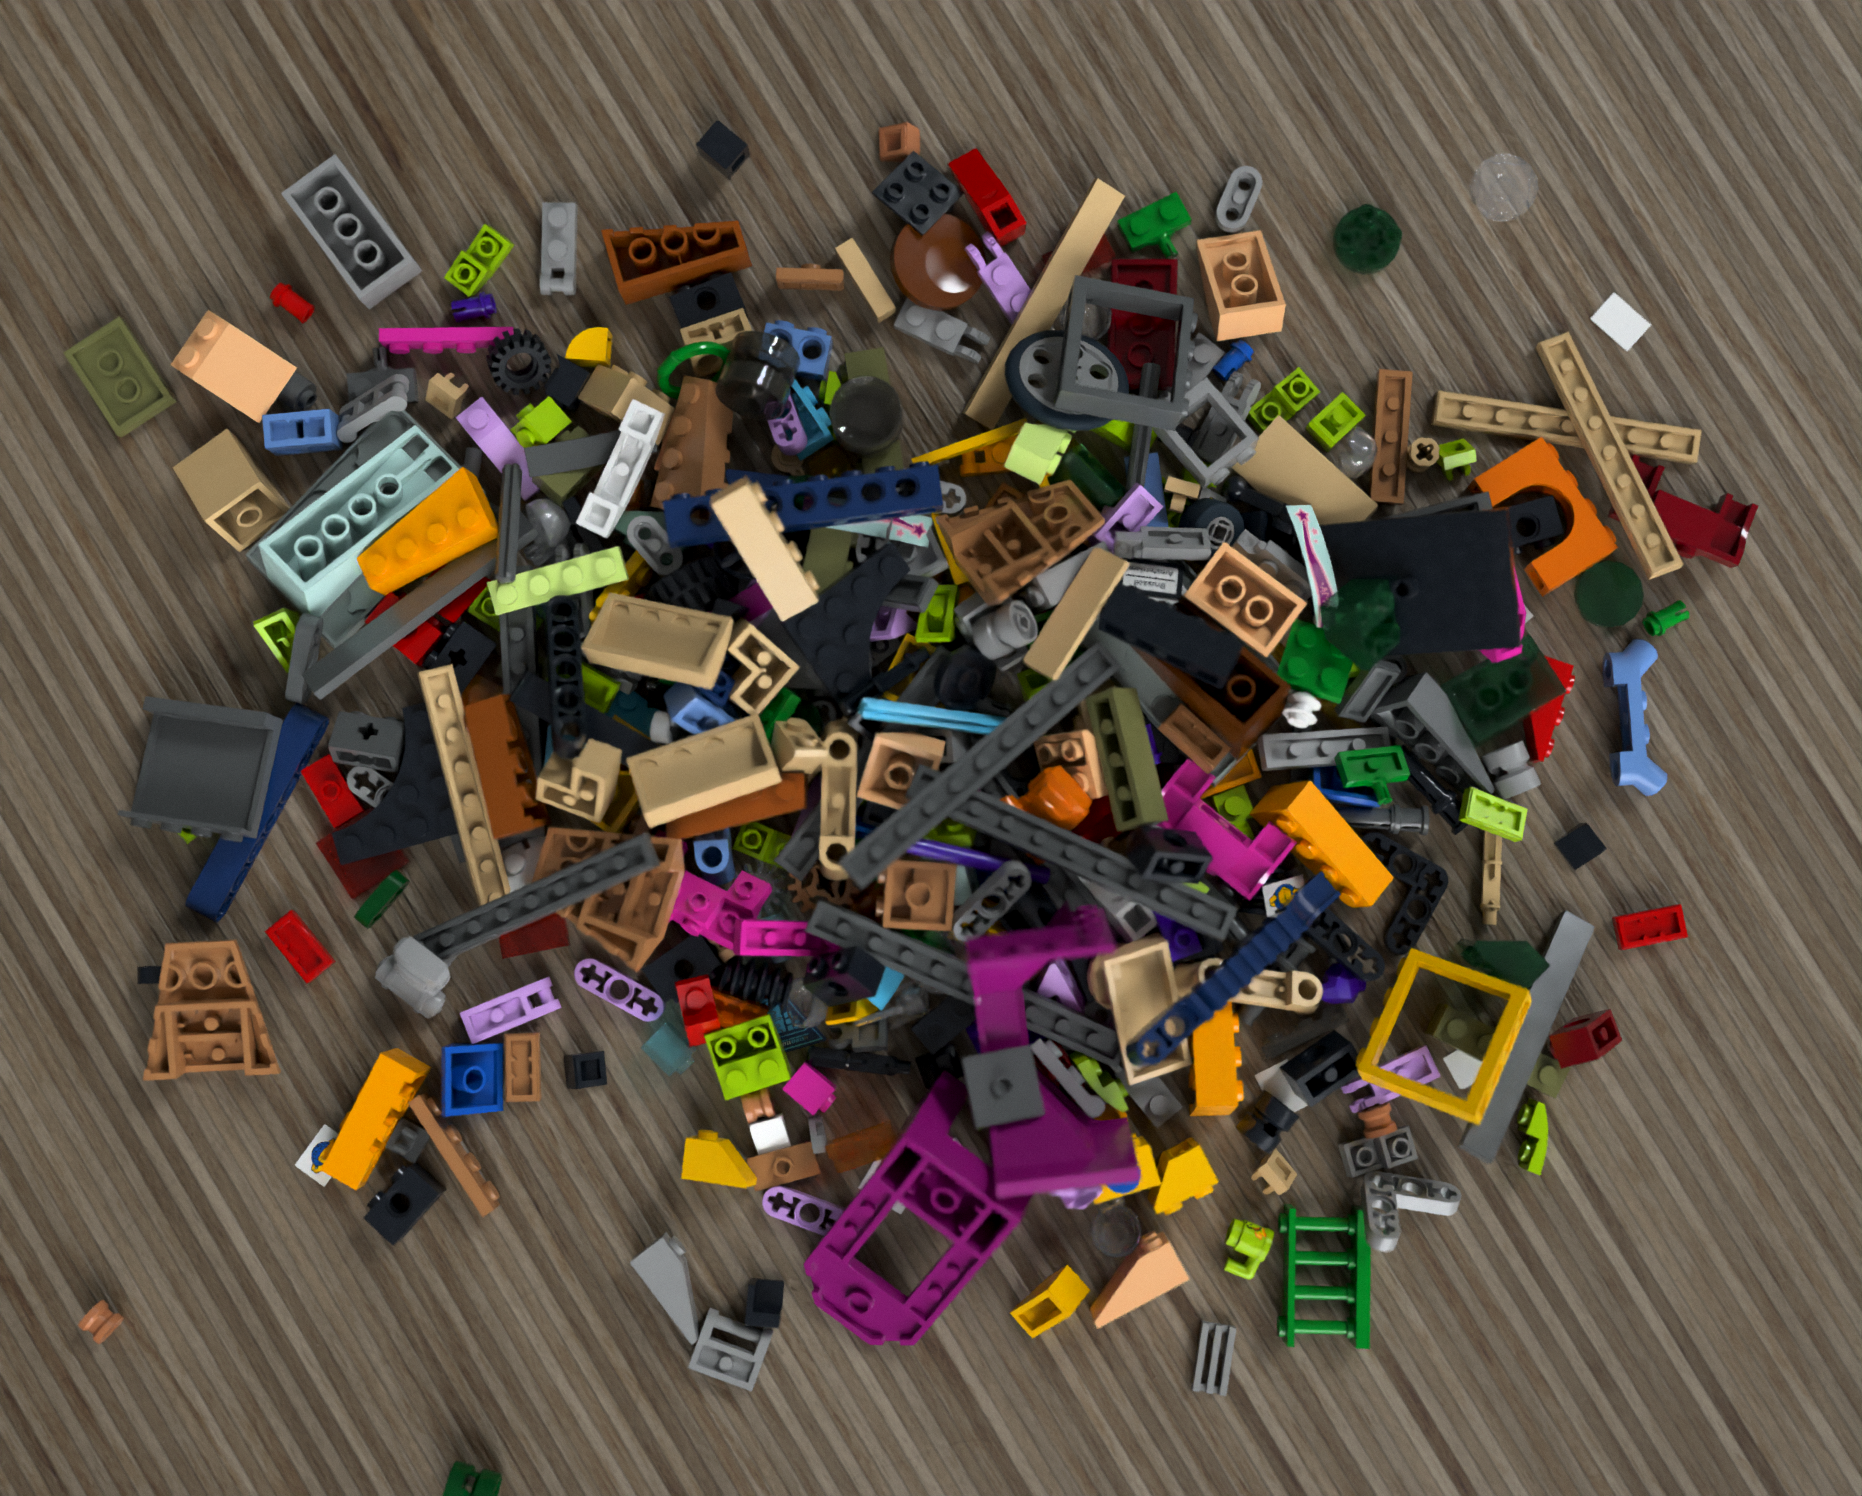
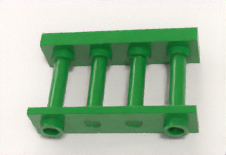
(1354, 1293)

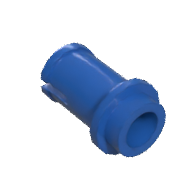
(1233, 360)

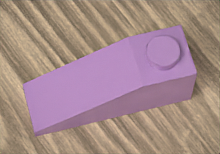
(496, 441)

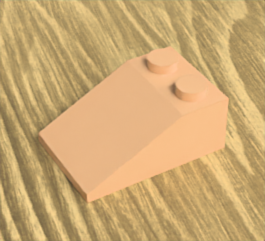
(1240, 286)
(233, 366)
(1140, 1278)

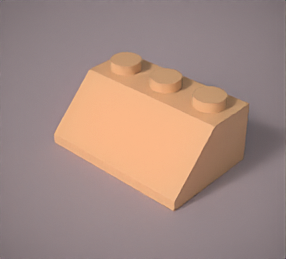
(1244, 599)

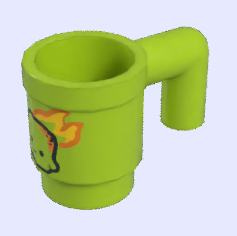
(1251, 1241)

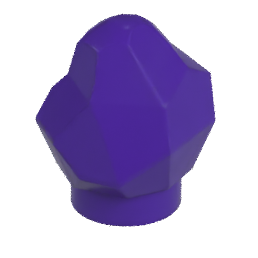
(1340, 985)

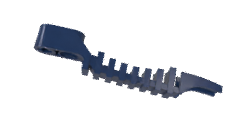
(1234, 973)

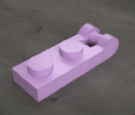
(508, 1011)

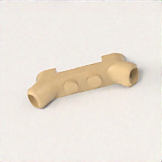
(838, 797)
(1272, 989)

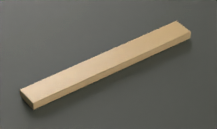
(1046, 296)
(1555, 426)
(1609, 456)
(463, 783)

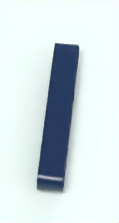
(233, 860)

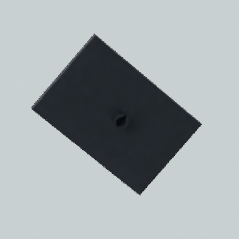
(1445, 573)

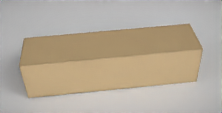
(865, 280)

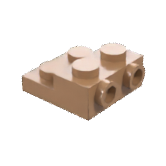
(917, 894)

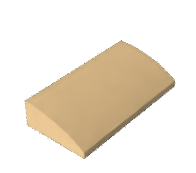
(1300, 475)
(659, 640)
(703, 770)
(1139, 988)

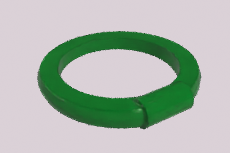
(681, 355)

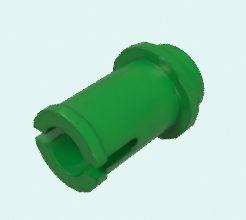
(1657, 622)

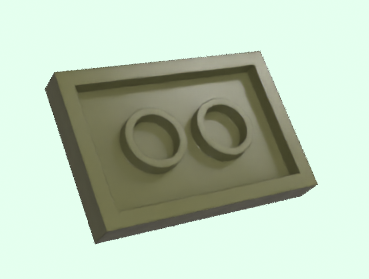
(120, 376)

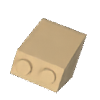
(231, 490)

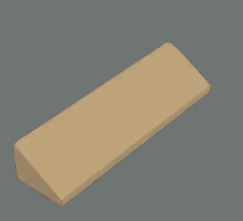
(1075, 613)

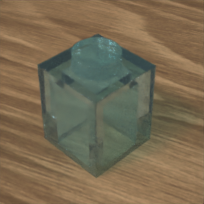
(670, 1050)

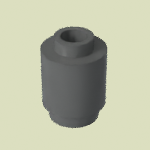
(298, 393)

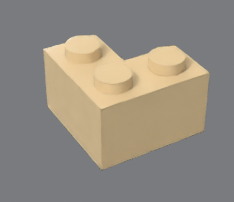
(613, 389)
(763, 667)
(582, 783)

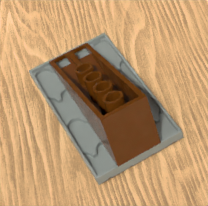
(1236, 714)

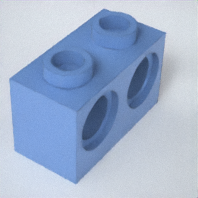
(800, 341)
(301, 432)
(696, 711)

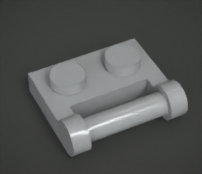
(727, 1360)

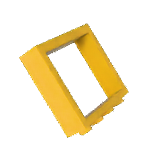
(958, 449)
(1496, 1055)

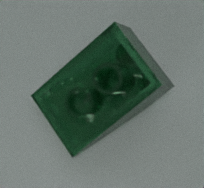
(1502, 693)

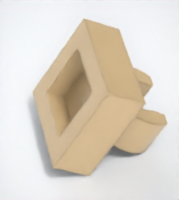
(445, 395)
(1180, 490)
(1276, 1173)

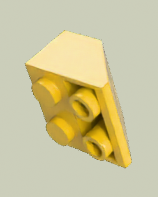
(1182, 1174)

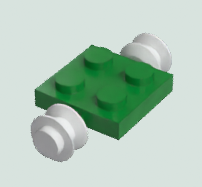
(1313, 669)

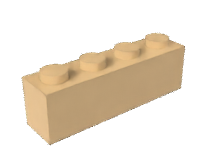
(764, 547)

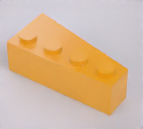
(374, 1117)

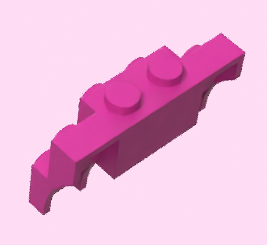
(1235, 856)
(711, 910)

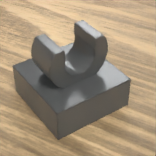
(408, 1139)

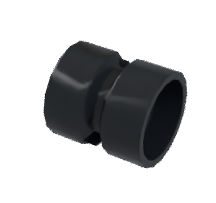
(1267, 1109)

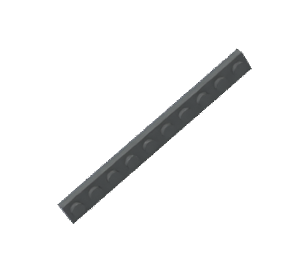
(978, 765)
(1085, 859)
(953, 977)

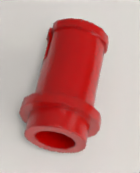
(286, 298)

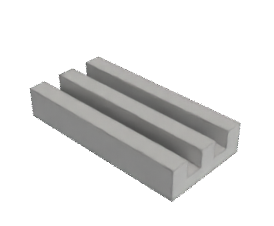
(1209, 1387)

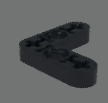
(1415, 879)

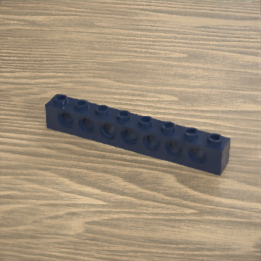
(822, 514)

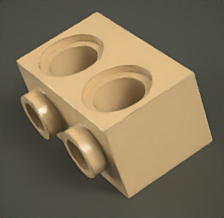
(718, 330)

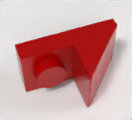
(697, 1008)

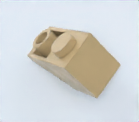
(796, 747)

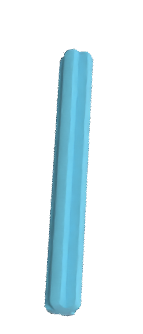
(928, 716)

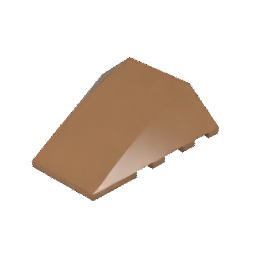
(1018, 538)
(628, 916)
(207, 1014)

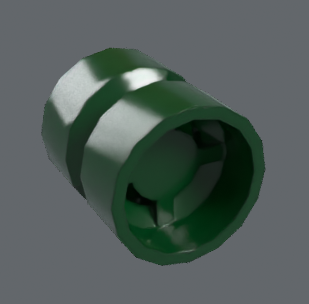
(464, 1474)

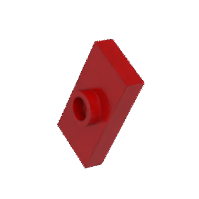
(332, 791)
(1649, 927)
(300, 946)

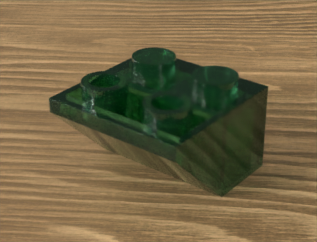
(1361, 621)
(1505, 959)

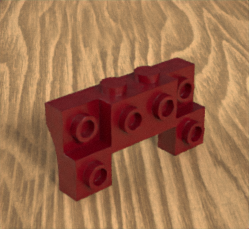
(1695, 529)

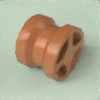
(758, 1104)
(1377, 1120)
(100, 1321)

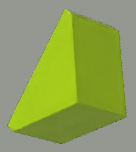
(278, 633)

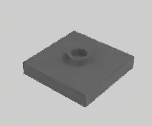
(1002, 1086)

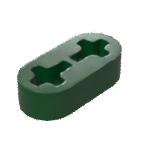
(381, 899)

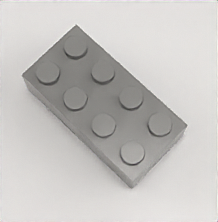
(351, 232)

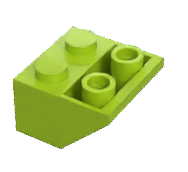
(748, 1056)

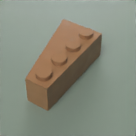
(695, 445)

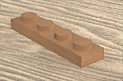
(1391, 436)
(463, 1165)

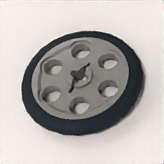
(1039, 402)

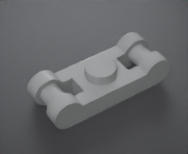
(372, 406)

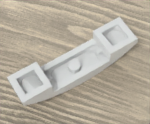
(622, 470)

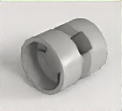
(1004, 630)
(1511, 770)

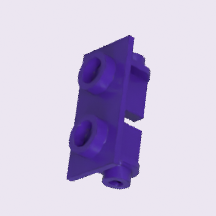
(1181, 938)

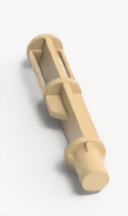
(1491, 877)

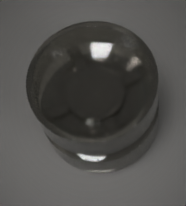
(758, 375)
(866, 417)

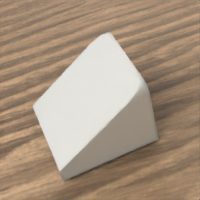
(770, 1134)

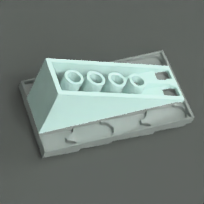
(351, 506)

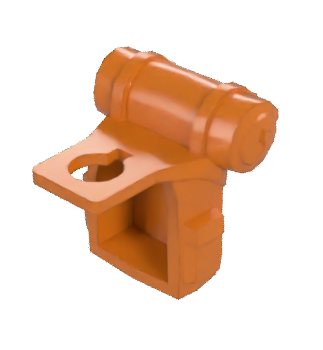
(1053, 798)

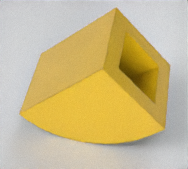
(591, 348)

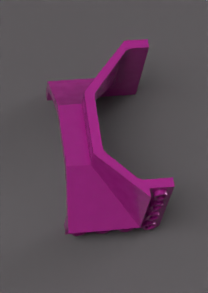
(1065, 1144)

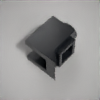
(566, 384)

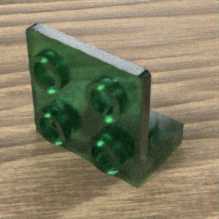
(1090, 478)

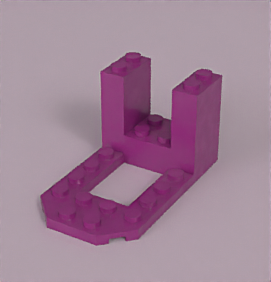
(941, 1186)

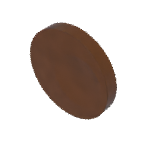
(935, 266)

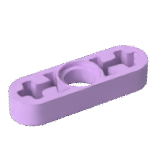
(793, 422)
(601, 970)
(789, 1194)

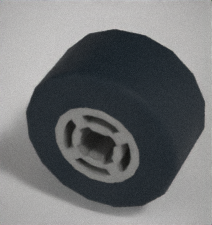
(1218, 517)

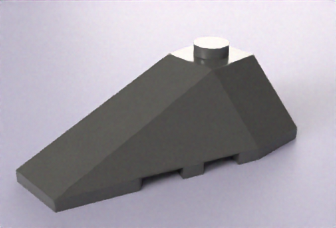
(1427, 722)

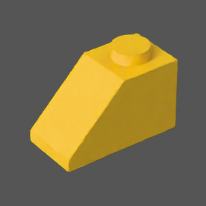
(715, 1161)
(1050, 1301)

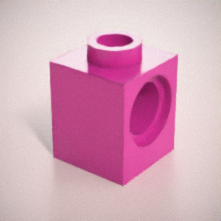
(811, 1089)

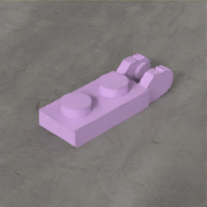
(1000, 277)
(1414, 1065)

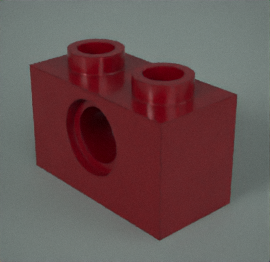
(1585, 1038)

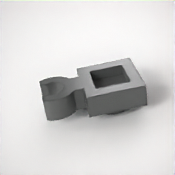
(864, 1038)

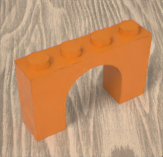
(1539, 471)

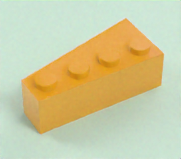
(431, 535)
(1324, 841)
(1215, 1065)

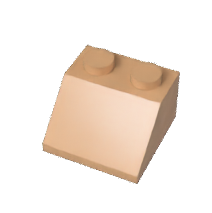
(894, 764)

